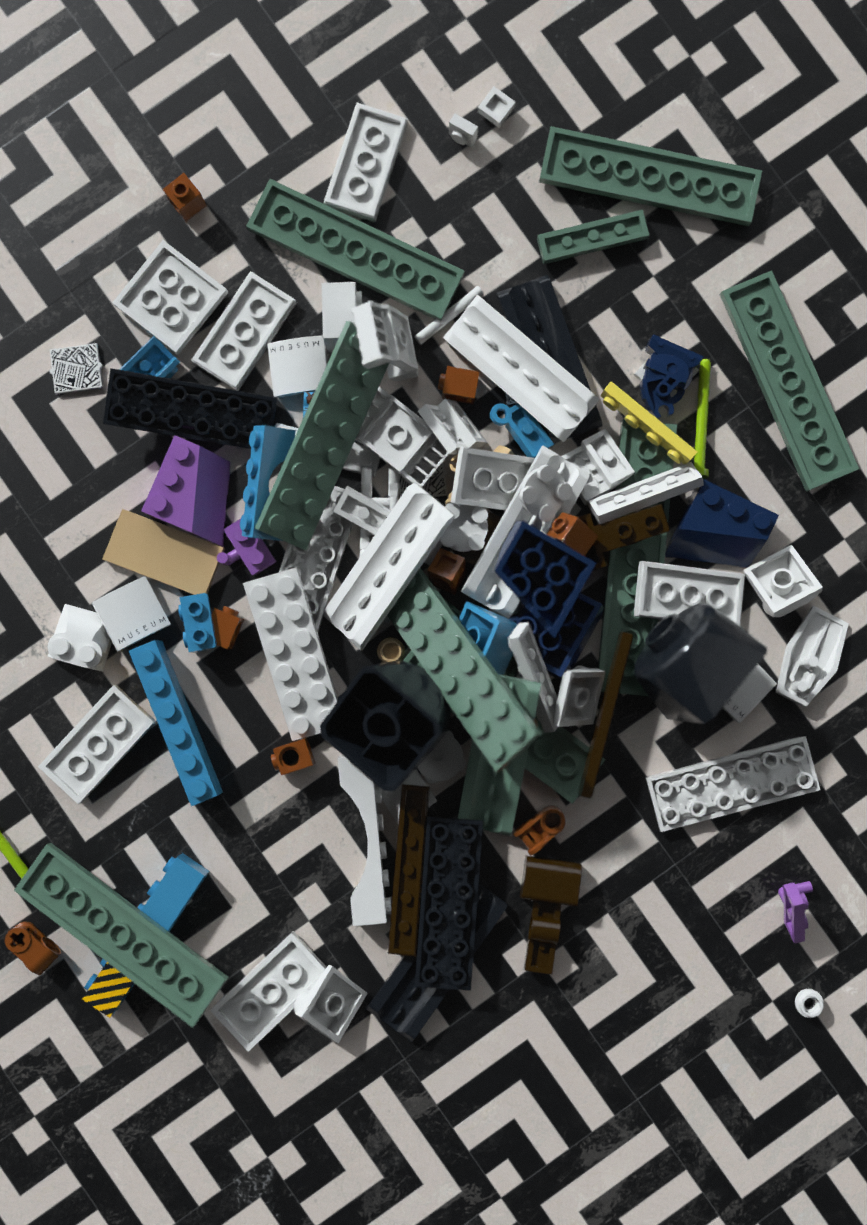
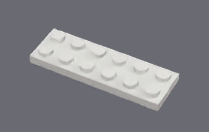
(292, 650)

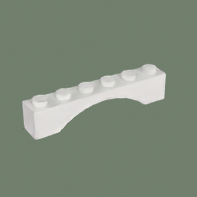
(369, 897)

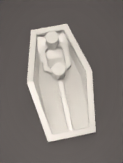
(811, 656)

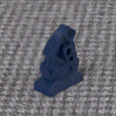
(666, 370)

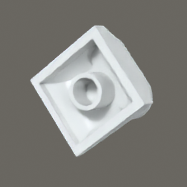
(783, 582)
(80, 639)
(578, 696)
(330, 1004)

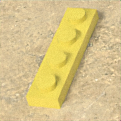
(655, 430)

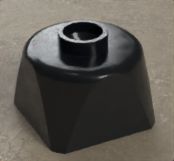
(696, 663)
(388, 721)

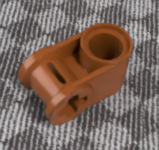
(539, 829)
(35, 950)

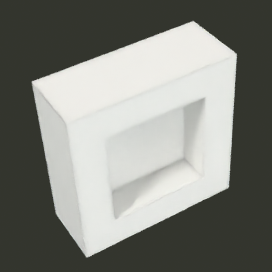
(496, 107)
(462, 130)

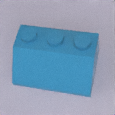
(489, 633)

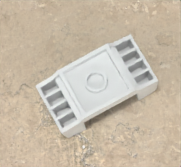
(385, 339)
(401, 439)

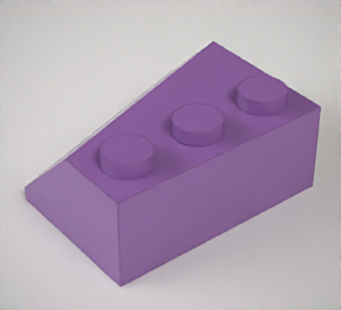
(191, 491)

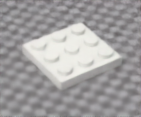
(170, 297)

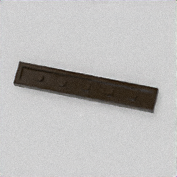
(605, 714)
(409, 870)

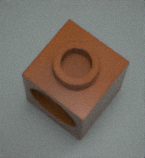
(184, 197)
(459, 384)
(572, 533)
(447, 571)
(226, 626)
(304, 751)

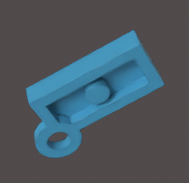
(522, 427)

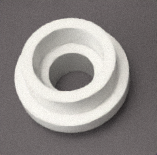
(816, 1006)

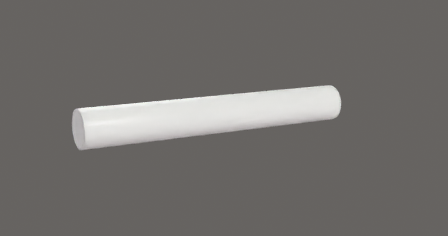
(449, 315)

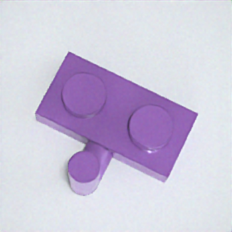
(251, 550)
(794, 908)

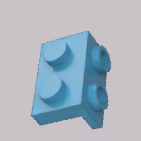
(153, 360)
(198, 623)

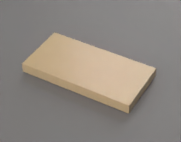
(163, 553)

